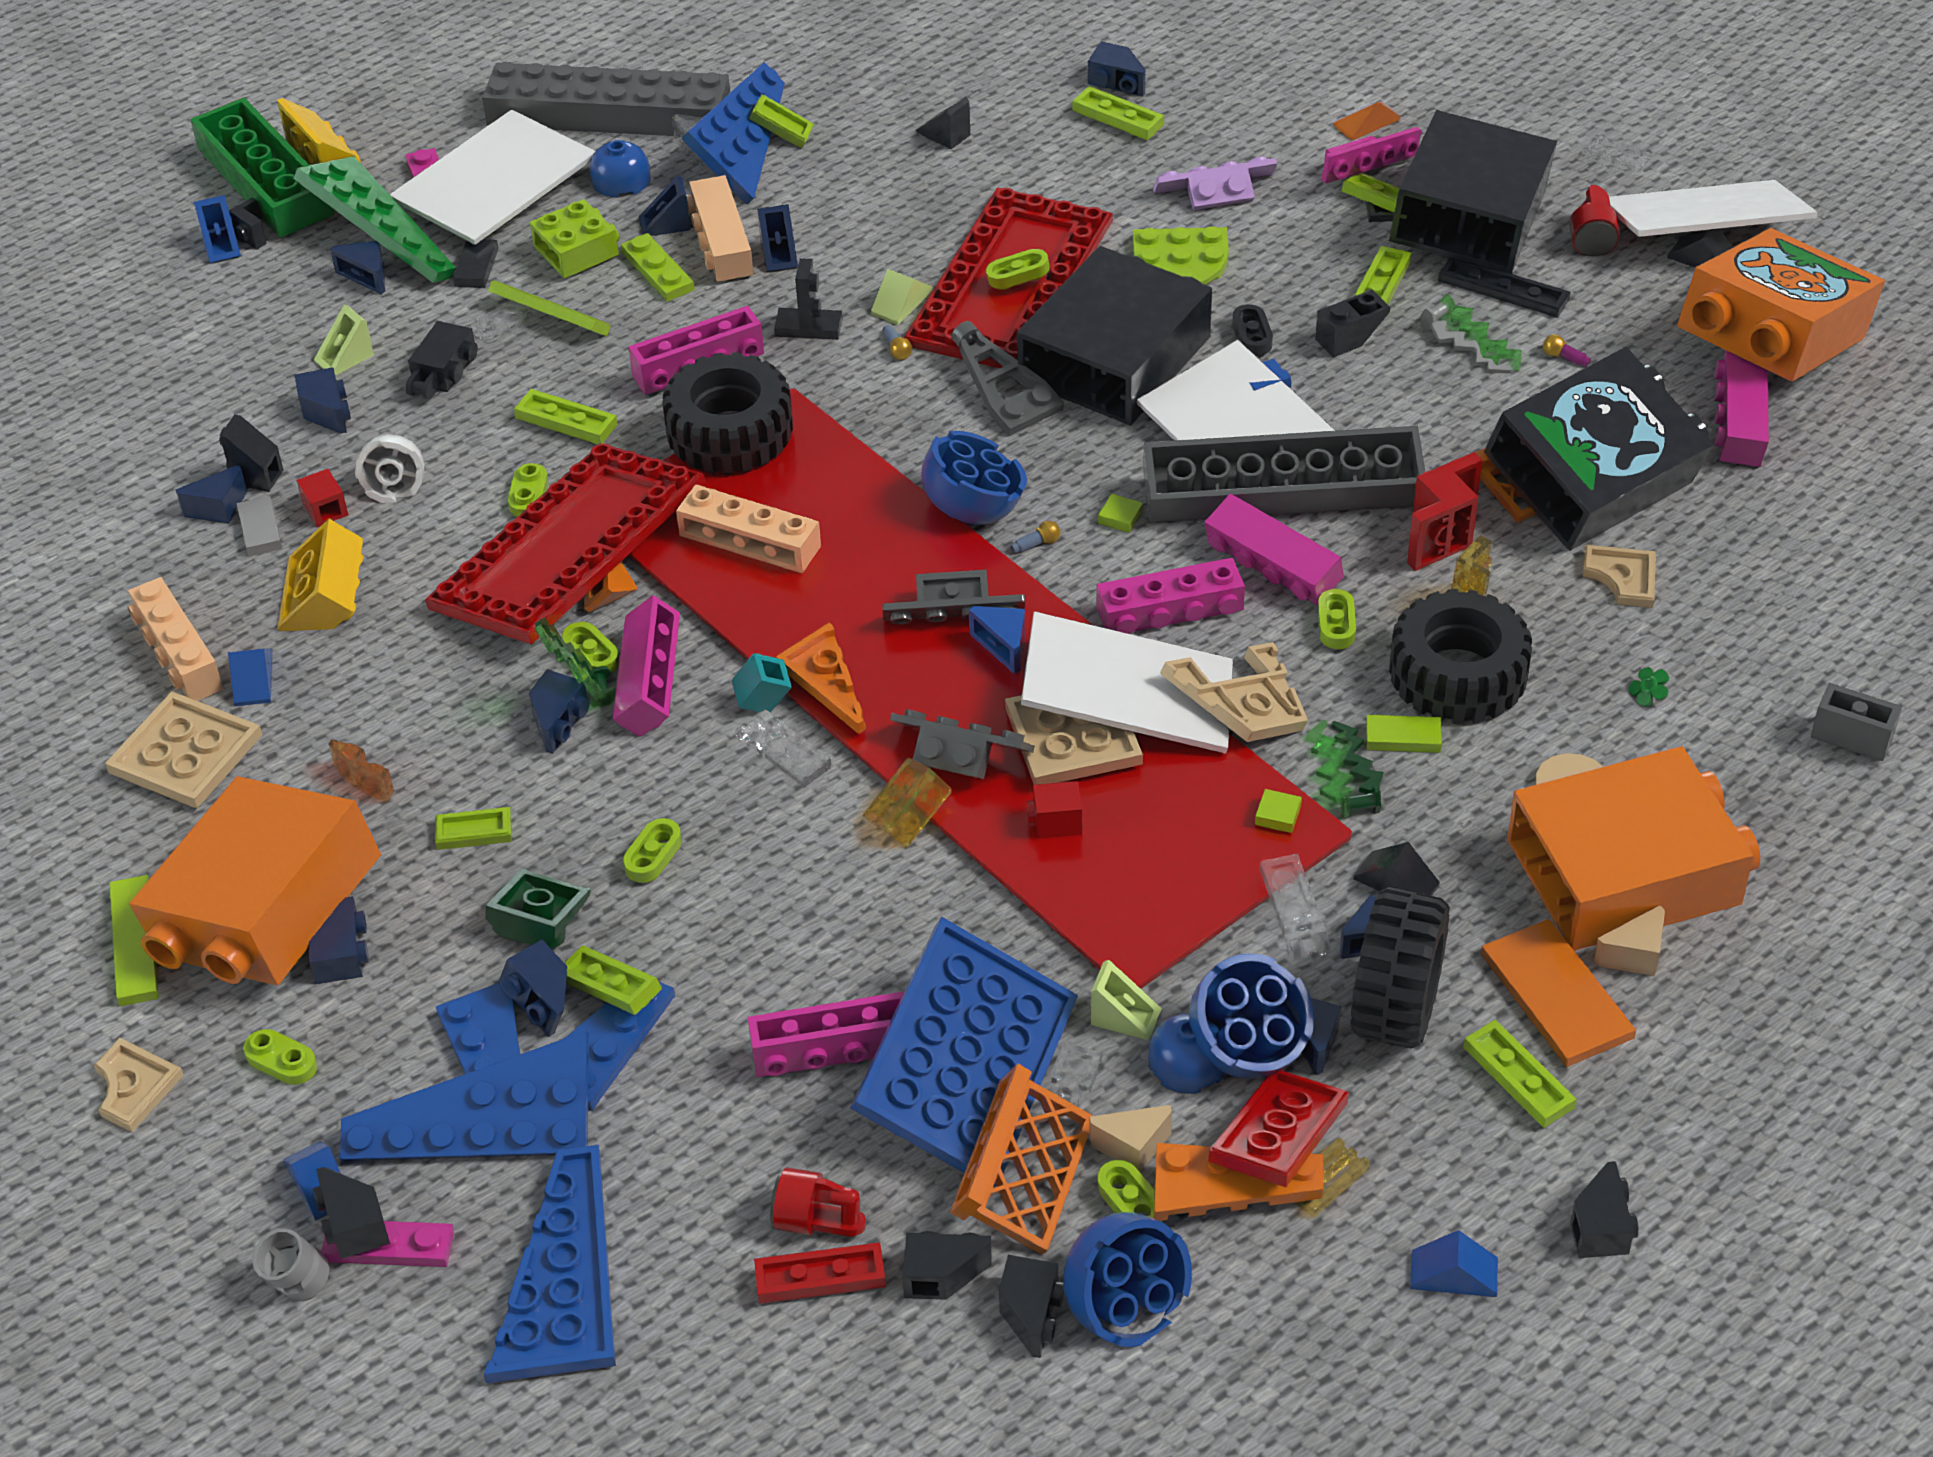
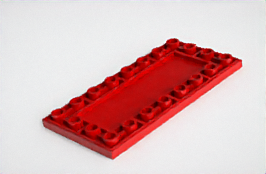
(1004, 228)
(564, 542)

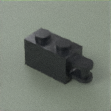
(440, 359)

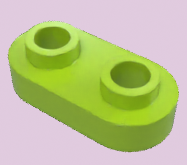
(1017, 269)
(526, 487)
(1336, 619)
(595, 645)
(650, 853)
(276, 1056)
(1134, 1197)

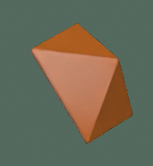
(1366, 120)
(612, 587)

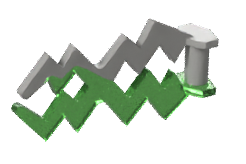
(1482, 344)

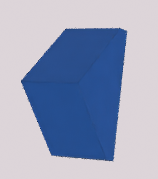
(217, 229)
(1000, 633)
(251, 676)
(303, 1171)
(1454, 1266)

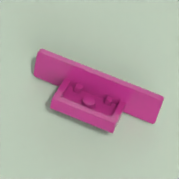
(1369, 154)

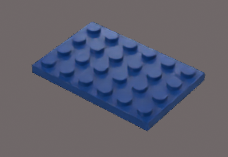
(953, 1040)

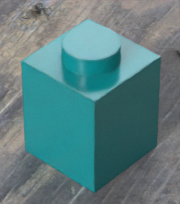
(761, 683)

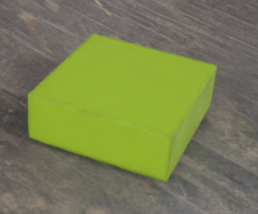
(1120, 513)
(1278, 810)

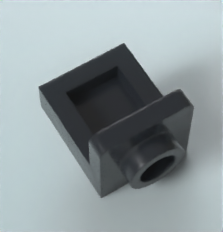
(248, 223)

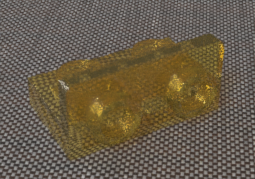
(1473, 567)
(907, 801)

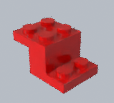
(1444, 511)

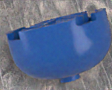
(971, 478)
(1246, 1003)
(1125, 1265)

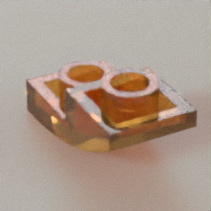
(353, 767)

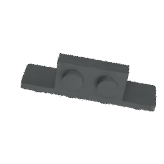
(948, 596)
(957, 749)

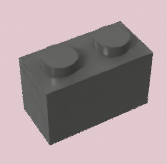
(1856, 721)

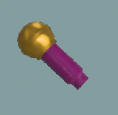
(1556, 346)

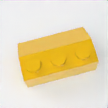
(311, 135)
(321, 580)

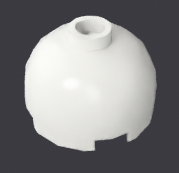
(387, 462)

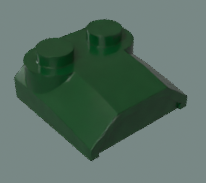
(535, 908)

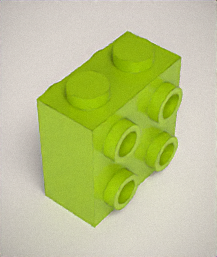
(574, 238)

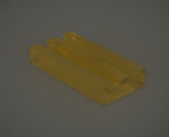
(1347, 1156)

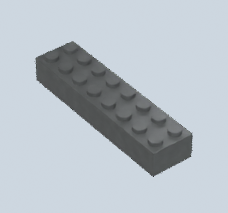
(601, 97)
(1283, 472)

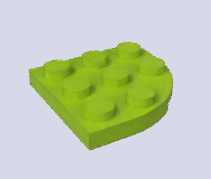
(1184, 251)

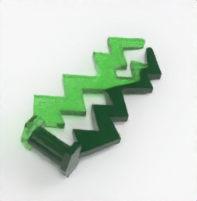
(592, 677)
(1336, 789)

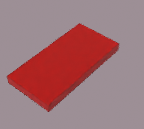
(1278, 1127)

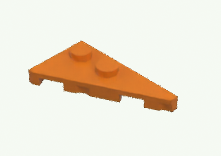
(820, 669)

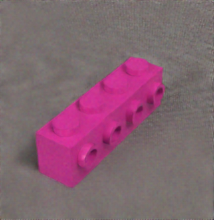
(661, 357)
(1741, 410)
(1273, 549)
(1170, 596)
(646, 666)
(820, 1034)

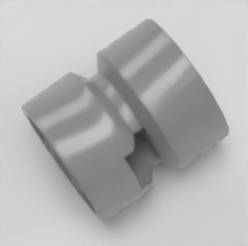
(290, 1264)

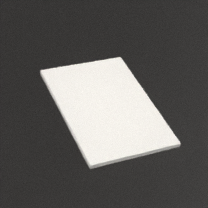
(493, 176)
(1710, 208)
(1219, 402)
(1118, 681)

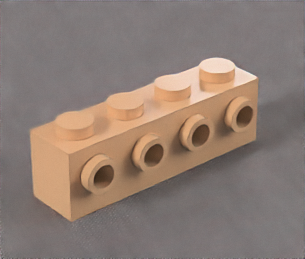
(719, 228)
(749, 528)
(174, 640)

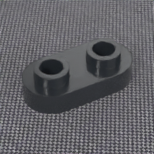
(1252, 329)

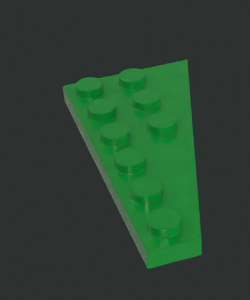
(364, 202)

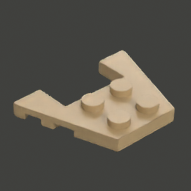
(1249, 705)

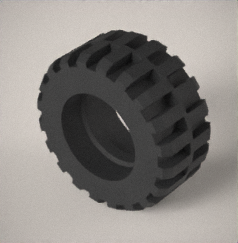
(735, 439)
(1453, 687)
(1399, 967)

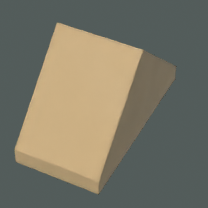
(1633, 945)
(1131, 1133)

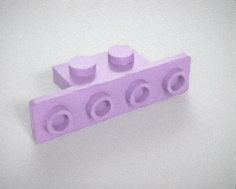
(1219, 185)

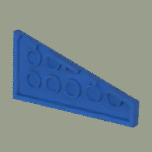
(733, 142)
(501, 1110)
(561, 1291)

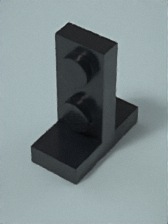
(808, 318)

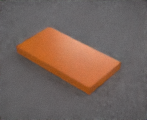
(1558, 992)

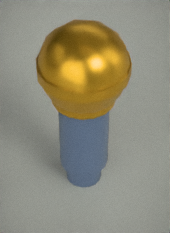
(899, 347)
(1046, 533)

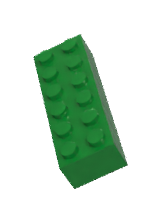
(258, 165)

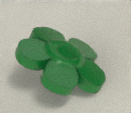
(1650, 686)

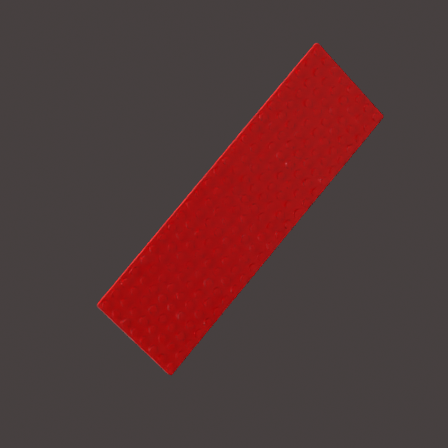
(1163, 843)

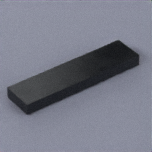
(1505, 286)

